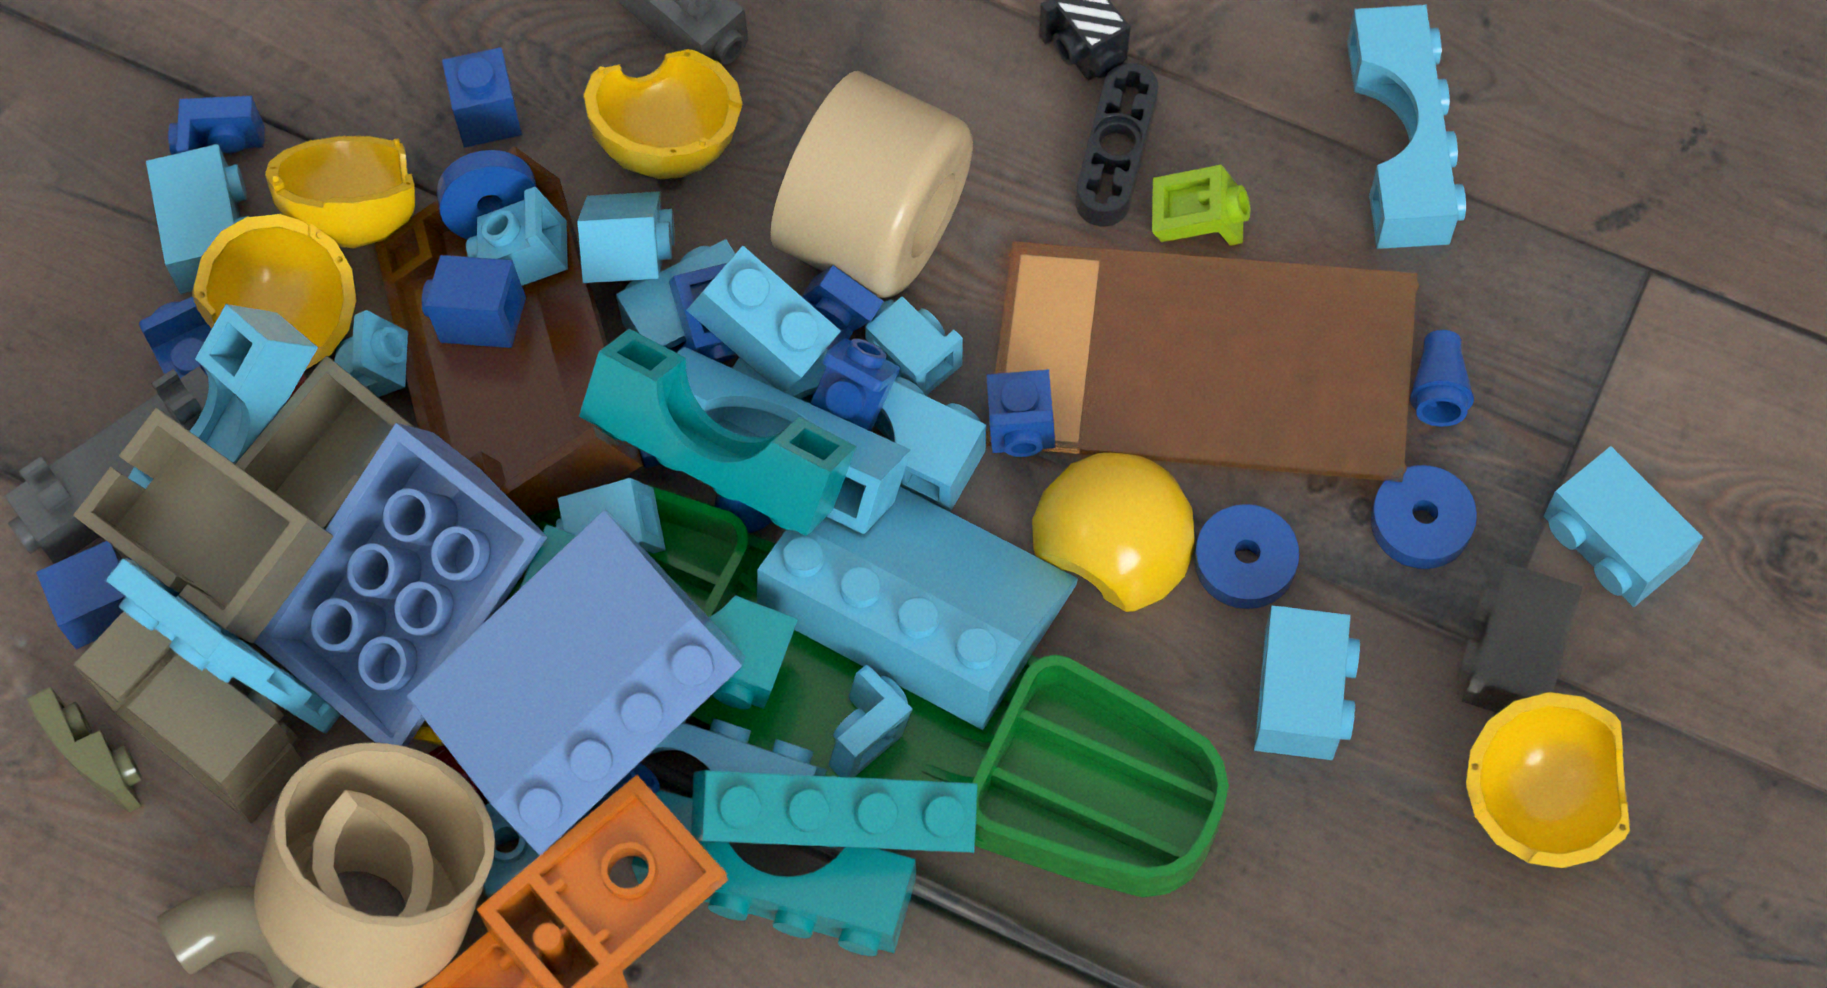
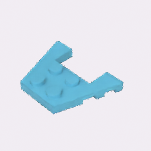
(213, 647)

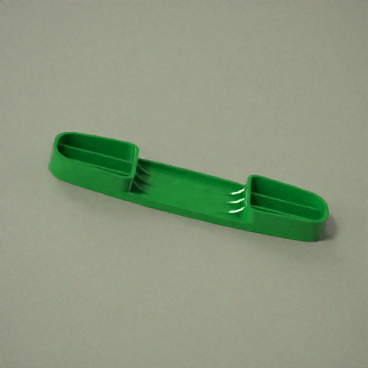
(1063, 771)

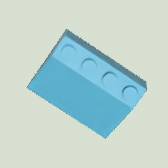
(919, 601)

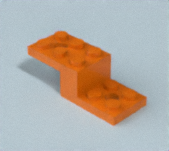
(566, 918)

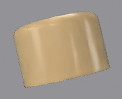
(872, 184)
(381, 815)

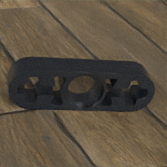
(1125, 166)

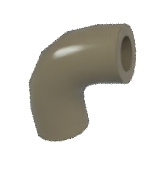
(220, 925)

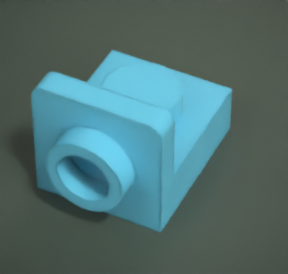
(375, 353)
(873, 726)

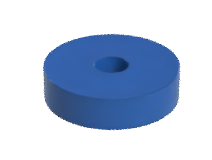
(475, 176)
(1420, 543)
(1246, 583)

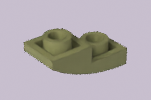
(91, 754)

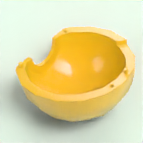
(665, 120)
(345, 187)
(281, 269)
(1117, 527)
(1551, 780)

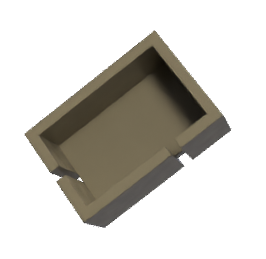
(321, 442)
(204, 527)
(193, 717)

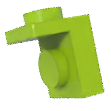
(1199, 204)

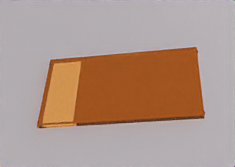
(1216, 358)

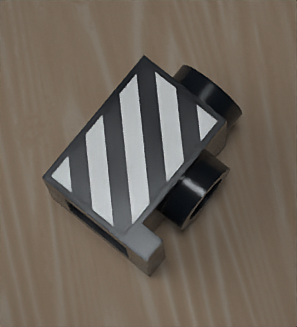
(1086, 34)

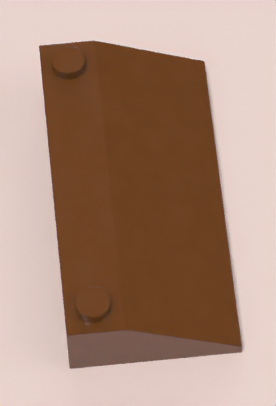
(516, 405)

